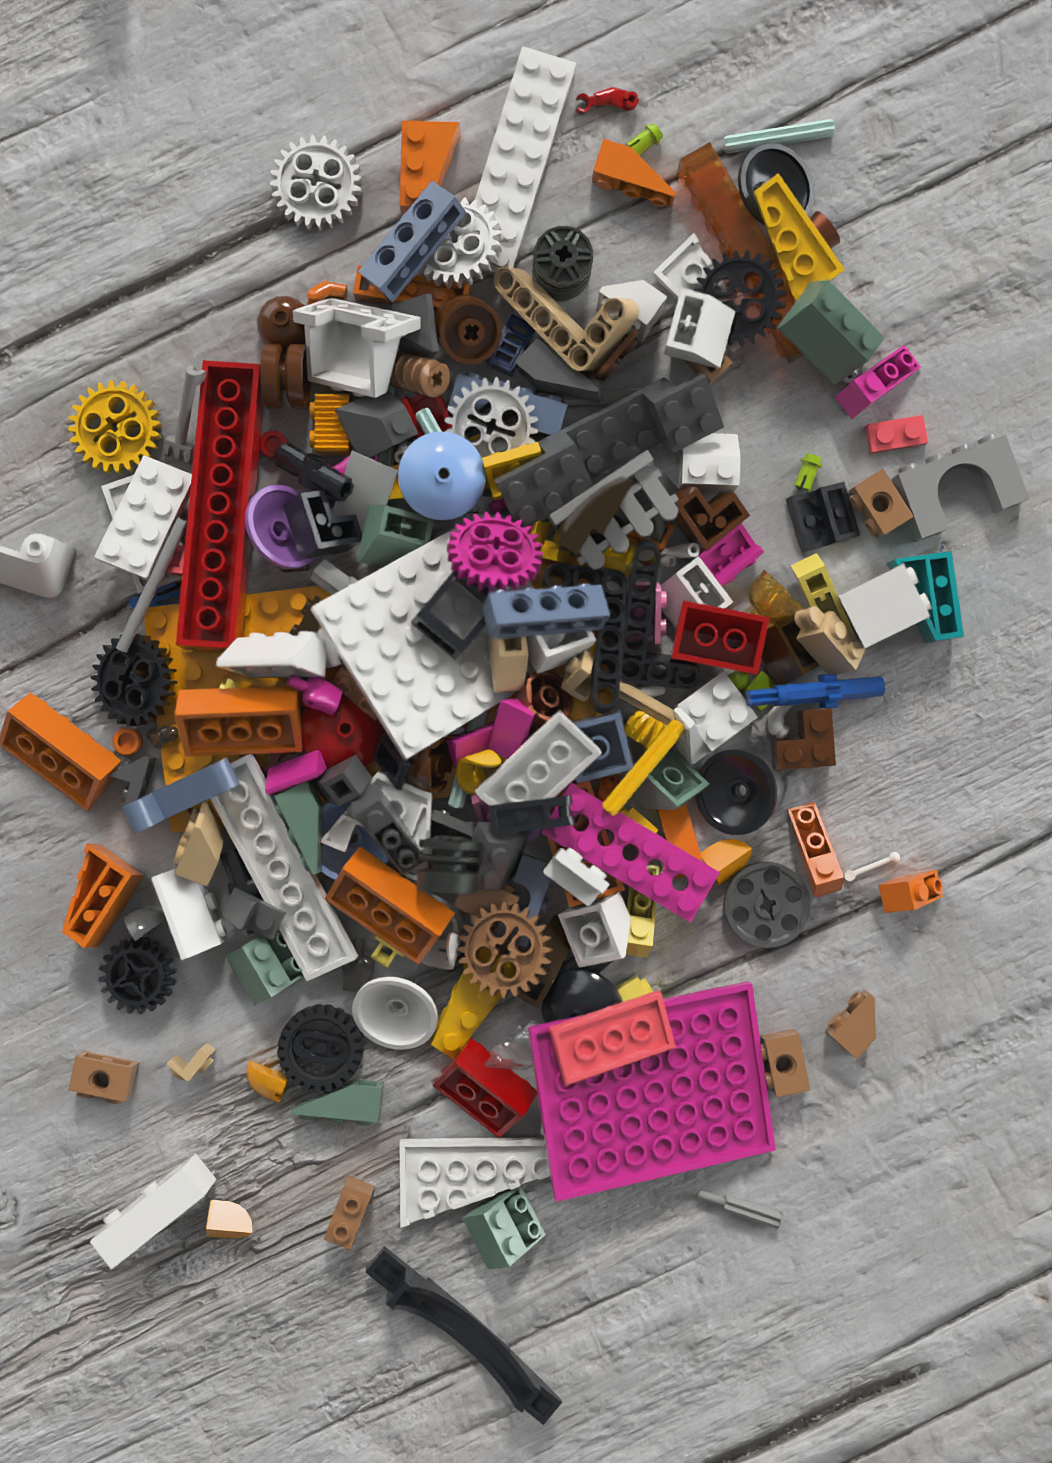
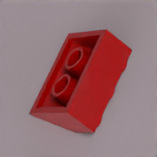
(720, 637)
(488, 1095)

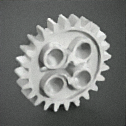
(323, 158)
(458, 246)
(501, 400)

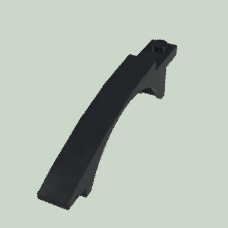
(425, 1298)

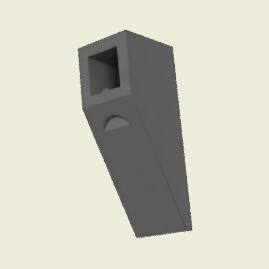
(551, 374)
(386, 828)

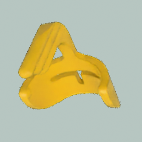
(470, 769)

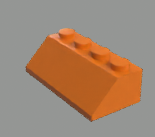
(239, 721)
(58, 751)
(389, 905)

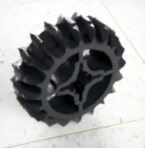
(141, 985)

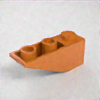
(626, 171)
(815, 850)

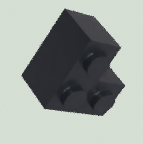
(315, 528)

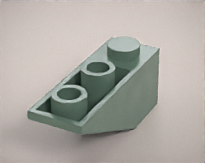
(305, 817)
(352, 1101)

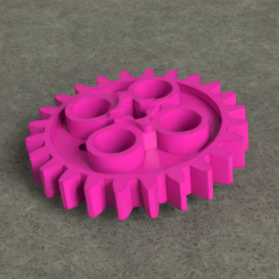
(494, 552)

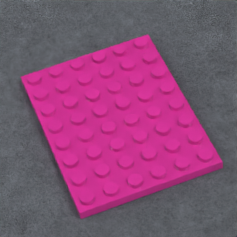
(664, 1111)

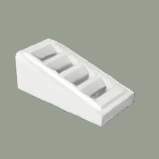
(690, 742)

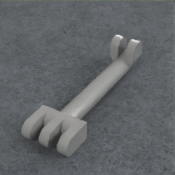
(180, 442)

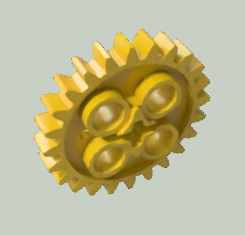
(102, 405)

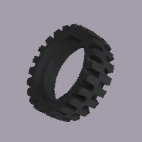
(294, 1069)

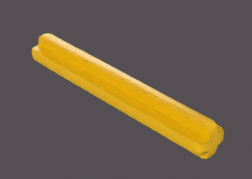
(643, 767)

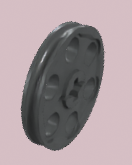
(780, 908)

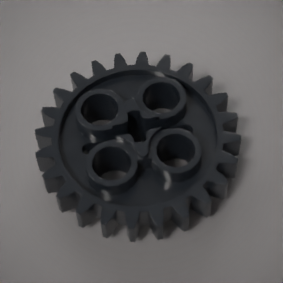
(738, 271)
(133, 681)

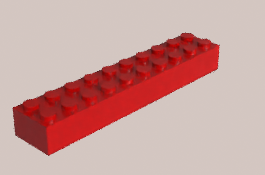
(219, 494)

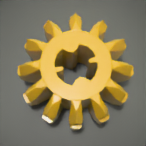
(644, 728)

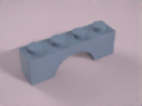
(549, 410)

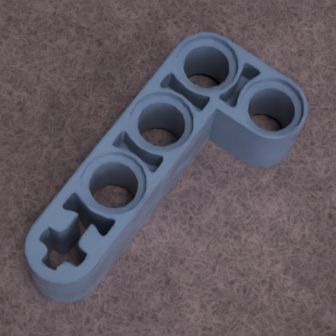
(180, 795)

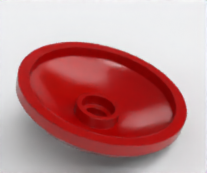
(323, 733)

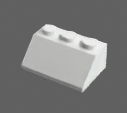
(276, 656)
(189, 913)

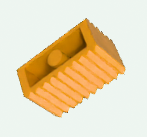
(329, 435)

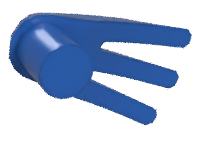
(133, 601)

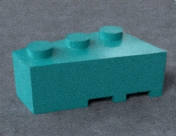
(939, 584)

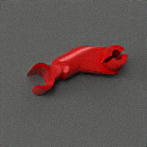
(611, 96)

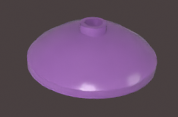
(266, 515)

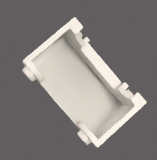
(38, 567)

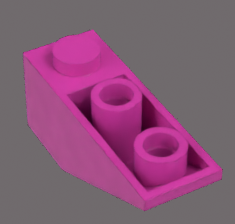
(877, 382)

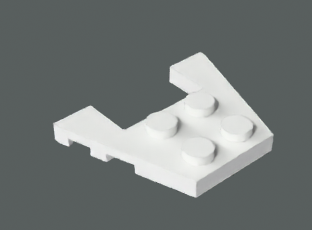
(410, 803)

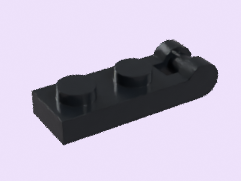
(530, 815)

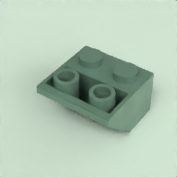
(392, 534)
(265, 967)
(504, 1228)

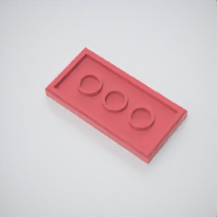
(612, 1037)

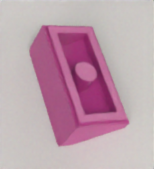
(510, 727)
(470, 742)
(294, 772)

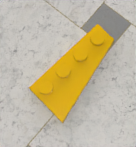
(795, 239)
(466, 1009)

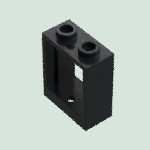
(438, 631)

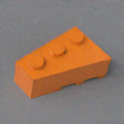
(425, 156)
(100, 895)

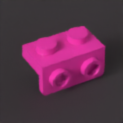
(731, 555)

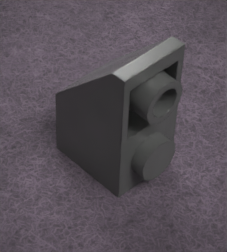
(343, 781)

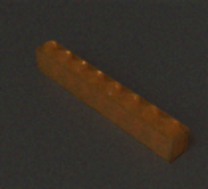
(733, 226)

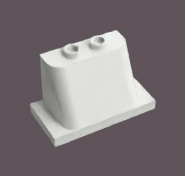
(352, 344)

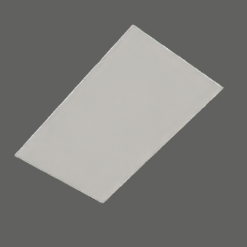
(371, 487)

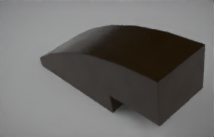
(592, 514)

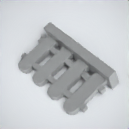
(639, 520)

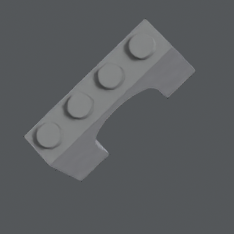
(989, 461)

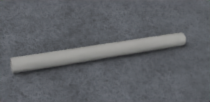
(152, 585)

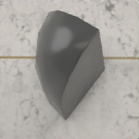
(143, 921)

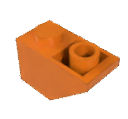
(911, 891)

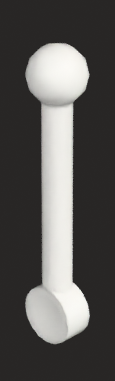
(850, 875)

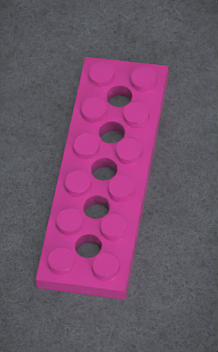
(649, 846)

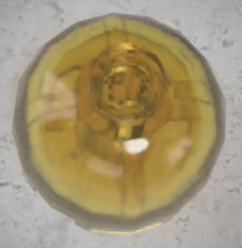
(772, 599)

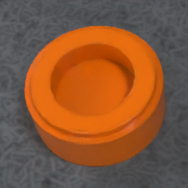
(127, 741)

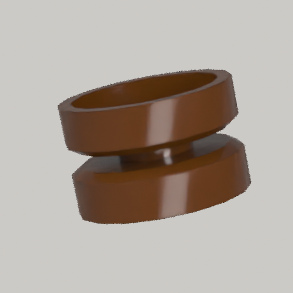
(480, 339)
(285, 376)

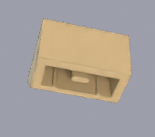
(199, 846)

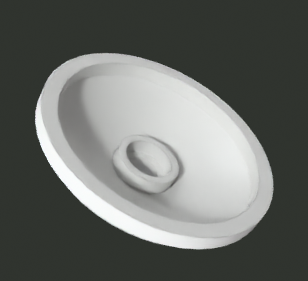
(395, 1013)

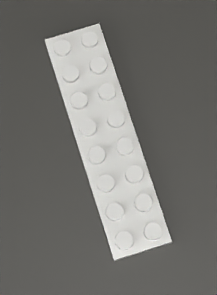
(523, 146)
(276, 868)

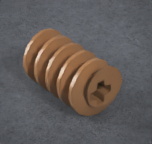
(419, 375)

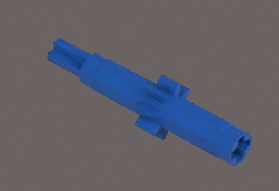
(825, 692)

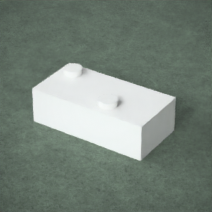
(152, 1210)

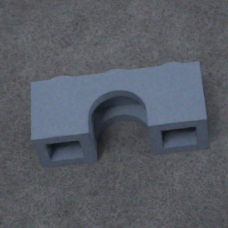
(532, 877)

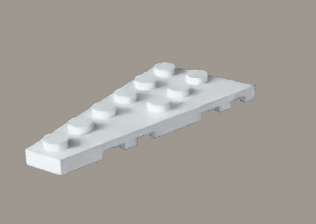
(461, 1171)

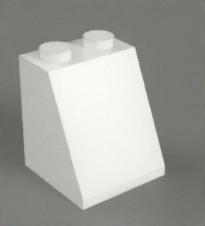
(885, 605)

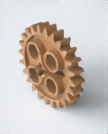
(483, 935)

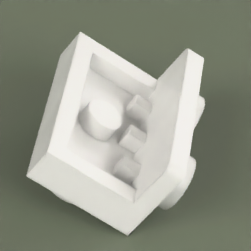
(575, 877)

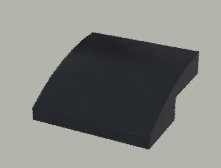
(822, 517)

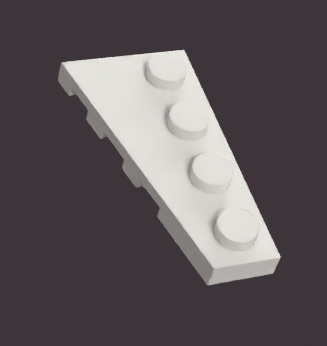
(682, 270)

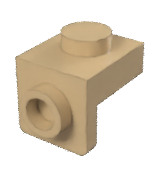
(576, 674)
(200, 1062)

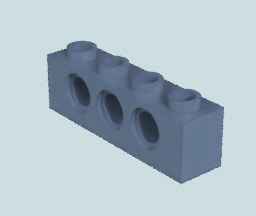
(412, 241)
(504, 622)

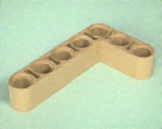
(561, 323)

